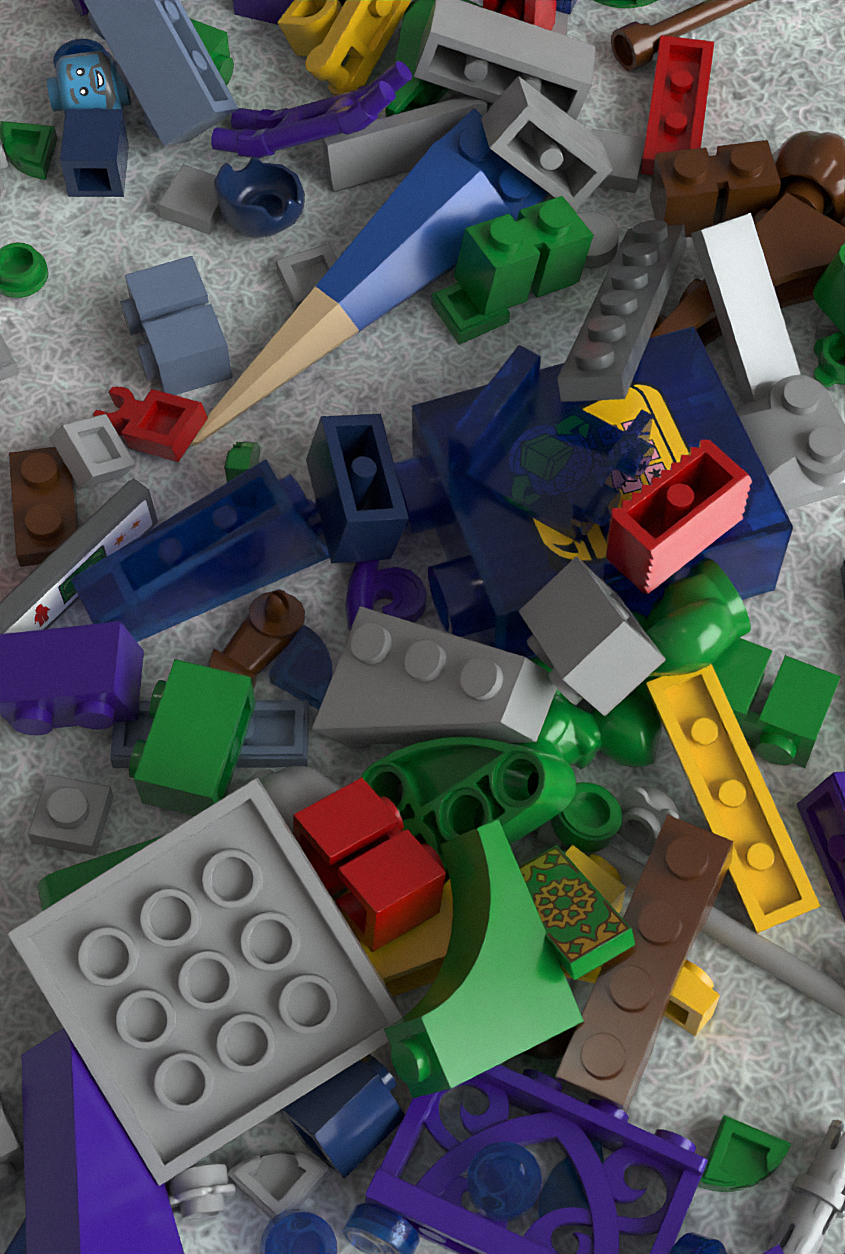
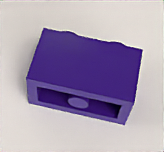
(70, 677)

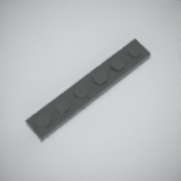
(623, 314)

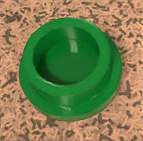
(21, 270)

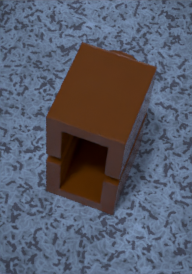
(691, 181)

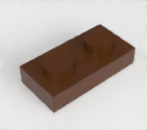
(41, 503)

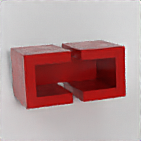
(361, 845)

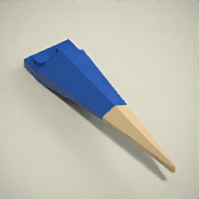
(391, 259)

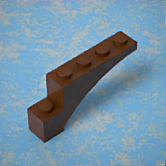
(797, 251)

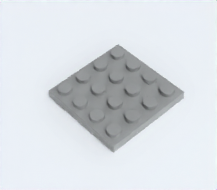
(208, 981)

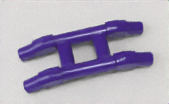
(276, 130)

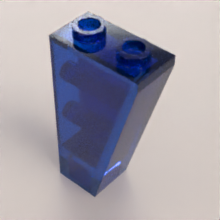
(207, 554)

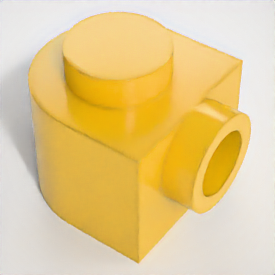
(308, 23)

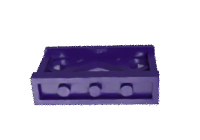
(435, 1201)

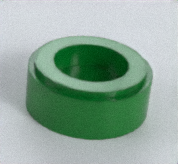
(589, 819)

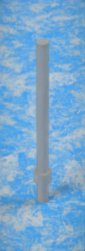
(731, 934)

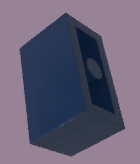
(356, 488)

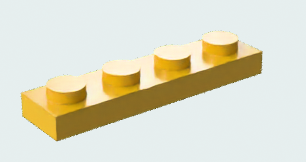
(733, 796)

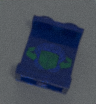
(546, 451)

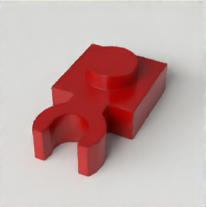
(158, 424)

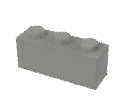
(487, 51)

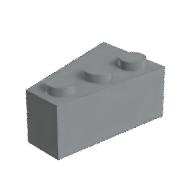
(428, 685)

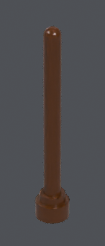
(637, 43)

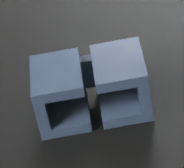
(178, 330)

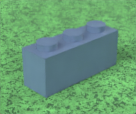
(163, 65)

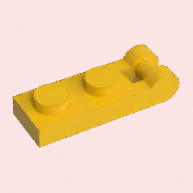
(363, 33)

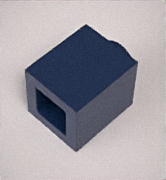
(94, 152)
(347, 1115)

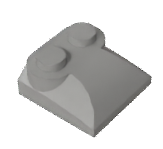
(798, 440)

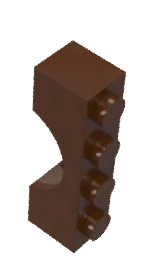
(636, 986)

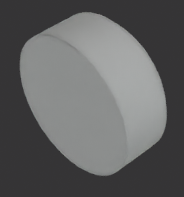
(604, 241)

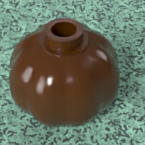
(813, 170)

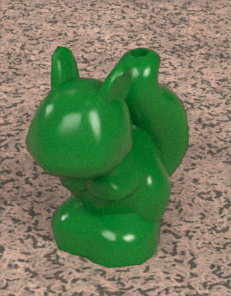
(695, 619)
(624, 735)

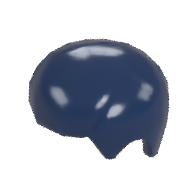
(259, 198)

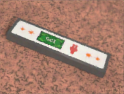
(49, 588)

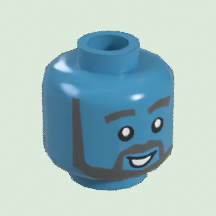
(87, 82)

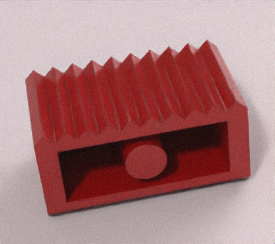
(677, 516)

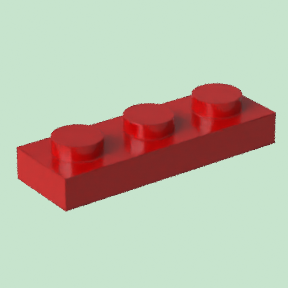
(678, 97)

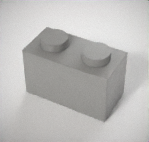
(545, 143)
(588, 638)

